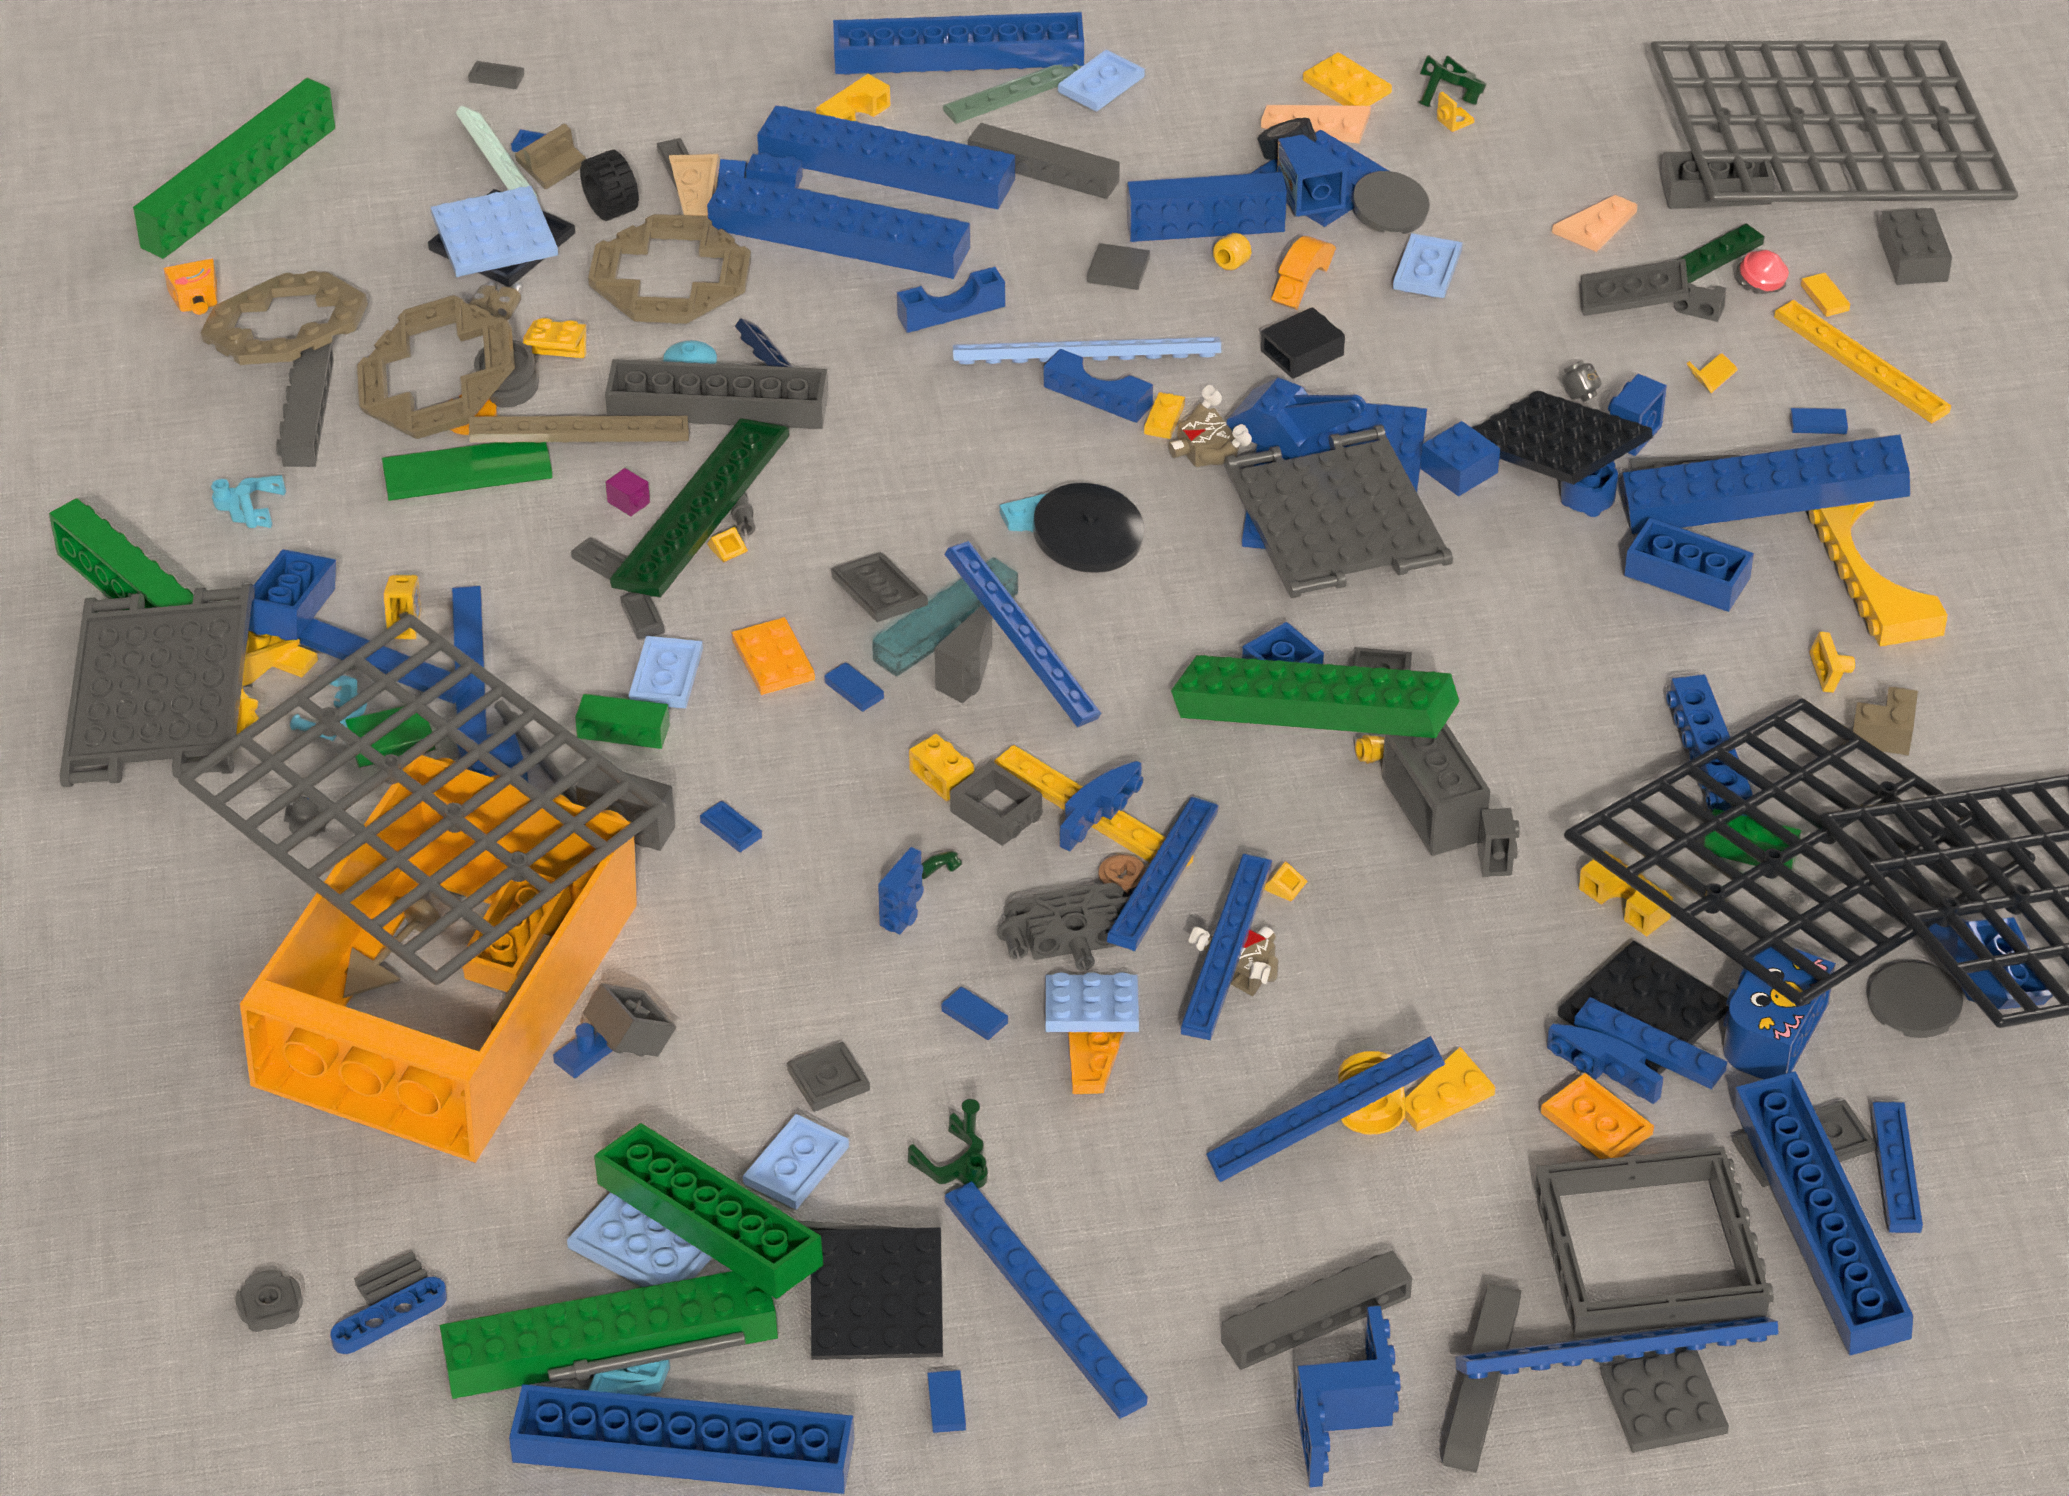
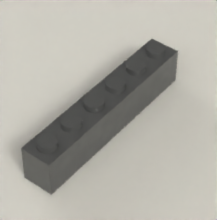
(1051, 161)
(305, 407)
(1315, 1309)

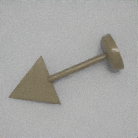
(368, 974)

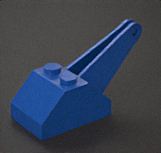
(1289, 417)
(1997, 946)

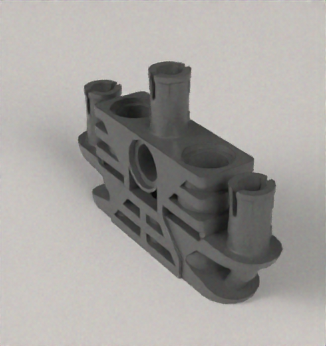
(1063, 922)

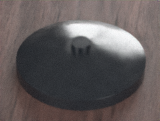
(1088, 527)

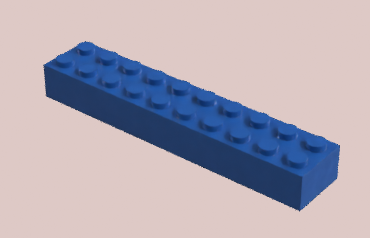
(958, 43)
(889, 157)
(840, 226)
(1768, 483)
(1824, 1214)
(682, 1439)

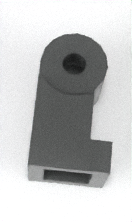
(1703, 302)

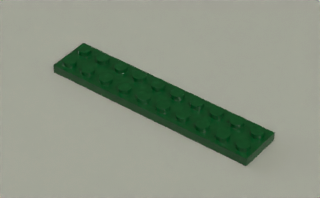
(699, 508)

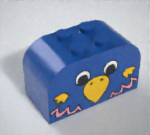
(1765, 1028)

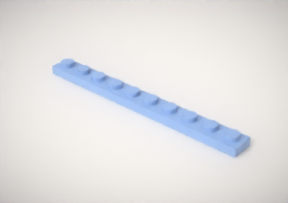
(1096, 349)

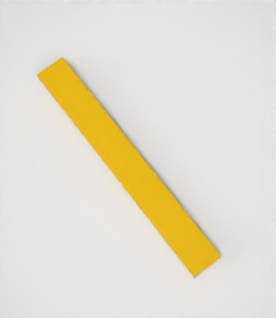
(1862, 361)
(1059, 789)

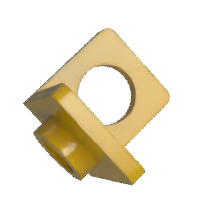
(1447, 113)
(1714, 373)

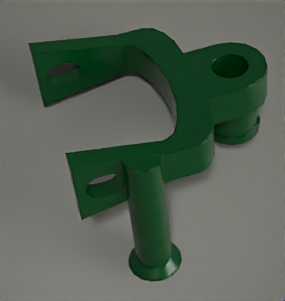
(1458, 76)
(970, 1165)

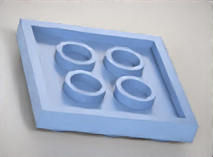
(1092, 1003)

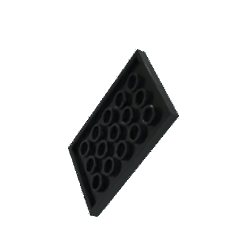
(1561, 436)

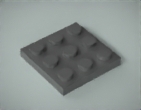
(1664, 1400)

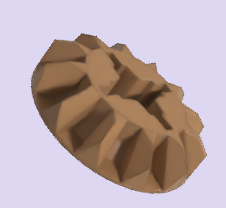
(1116, 865)

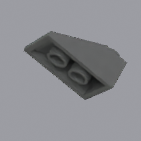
(964, 656)

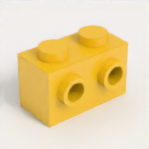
(939, 765)

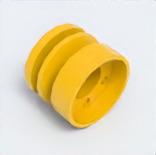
(1380, 1115)

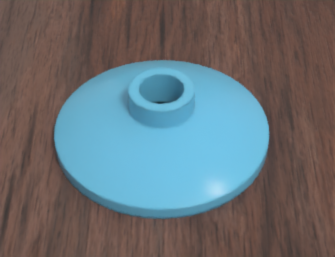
(690, 352)

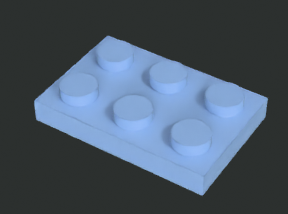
(1101, 80)
(1427, 265)
(666, 671)
(795, 1161)

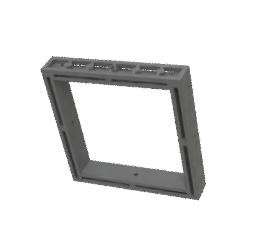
(1661, 1310)

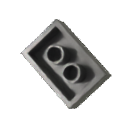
(1915, 246)
(631, 807)

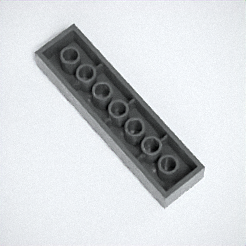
(718, 392)

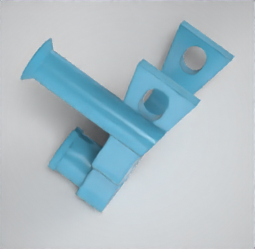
(238, 499)
(347, 692)

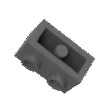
(1497, 842)

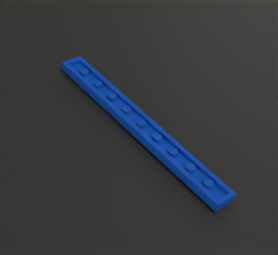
(1046, 1300)
(1604, 1348)

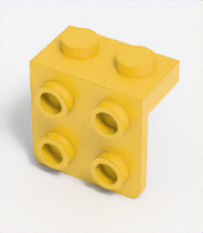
(557, 338)

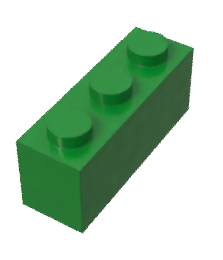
(622, 721)
(1751, 831)

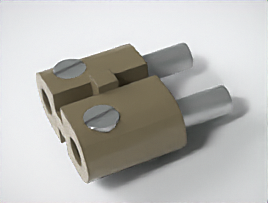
(497, 303)

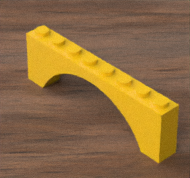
(1889, 609)

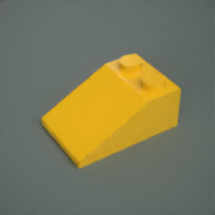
(262, 654)

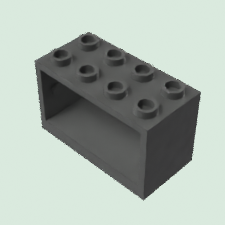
(1436, 788)

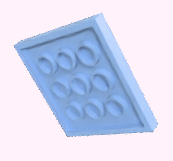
(494, 231)
(635, 1245)

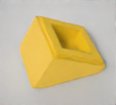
(727, 545)
(1285, 882)

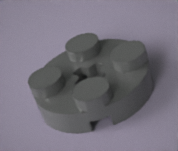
(273, 1315)

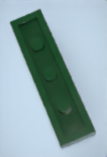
(1722, 251)

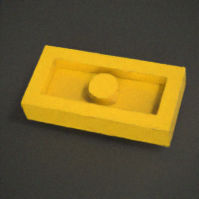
(1164, 415)

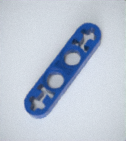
(391, 1318)

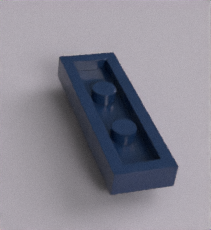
(762, 345)

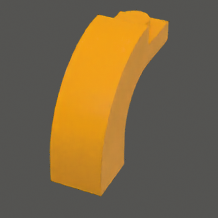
(1297, 268)

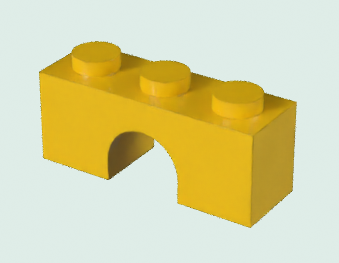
(865, 96)
(1639, 911)

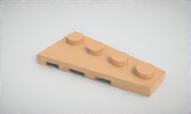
(1341, 122)

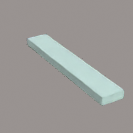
(492, 148)

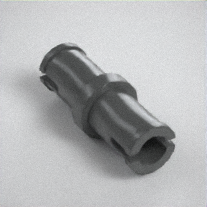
(742, 515)

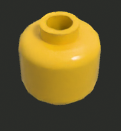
(1232, 251)

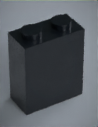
(1302, 342)

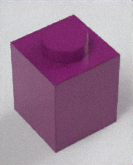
(627, 492)

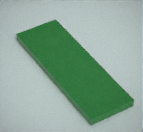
(465, 468)

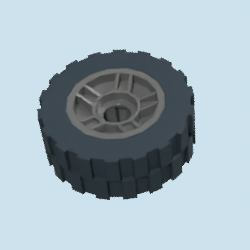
(1269, 138)

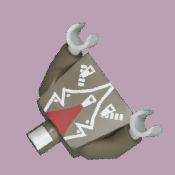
(1206, 436)
(1256, 961)

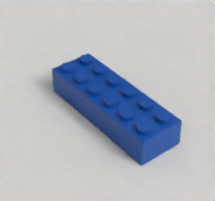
(1206, 206)

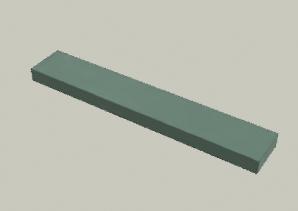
(1007, 93)

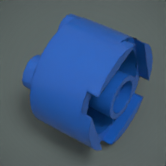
(1592, 493)

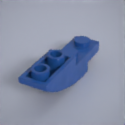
(1099, 798)
(1600, 1054)

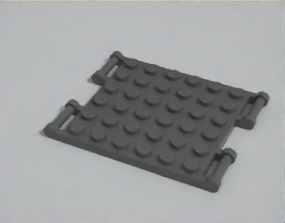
(1337, 512)
(156, 683)

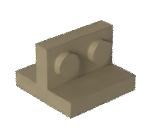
(551, 157)

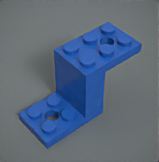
(1346, 1396)

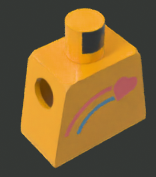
(192, 285)

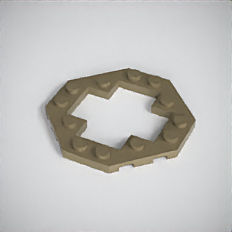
(703, 297)
(245, 350)
(475, 387)

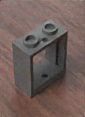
(968, 794)

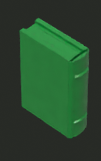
(394, 742)

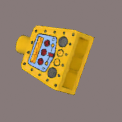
(402, 596)

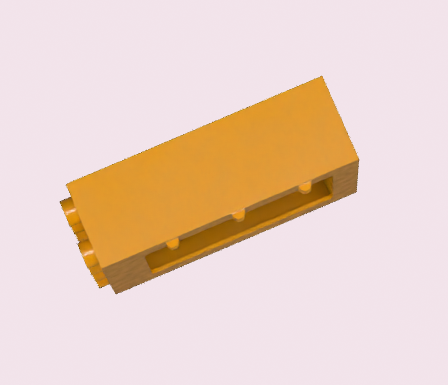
(397, 1078)

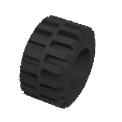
(609, 185)

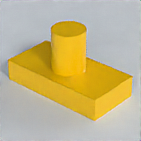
(1828, 663)

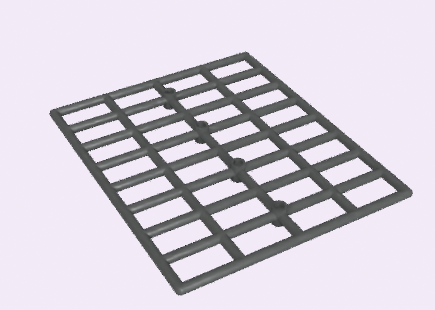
(1866, 119)
(453, 813)

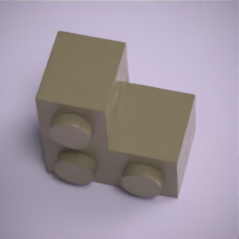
(1890, 725)

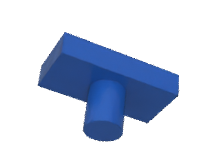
(582, 1051)

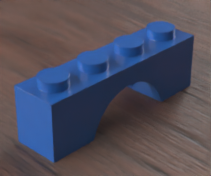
(980, 294)
(1123, 397)

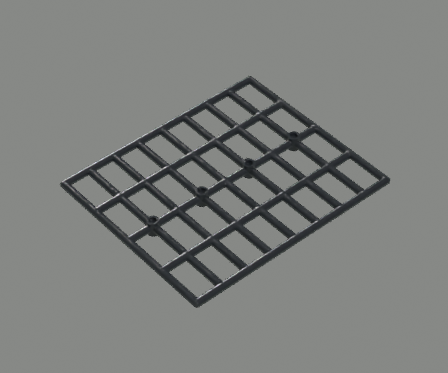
(1773, 860)
(1948, 909)

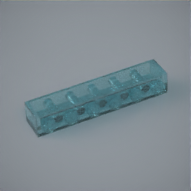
(927, 626)

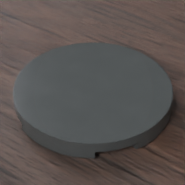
(1390, 202)
(1915, 999)

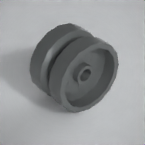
(521, 382)

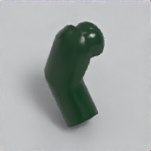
(936, 861)

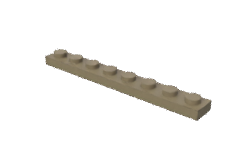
(578, 429)

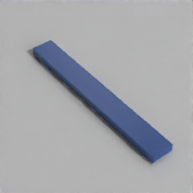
(1023, 634)
(469, 639)
(342, 644)
(1162, 874)
(1226, 947)
(1325, 1109)

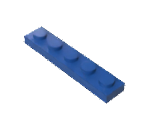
(1656, 1044)
(1897, 1167)

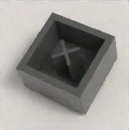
(629, 1020)

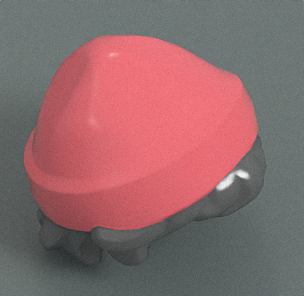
(1762, 272)

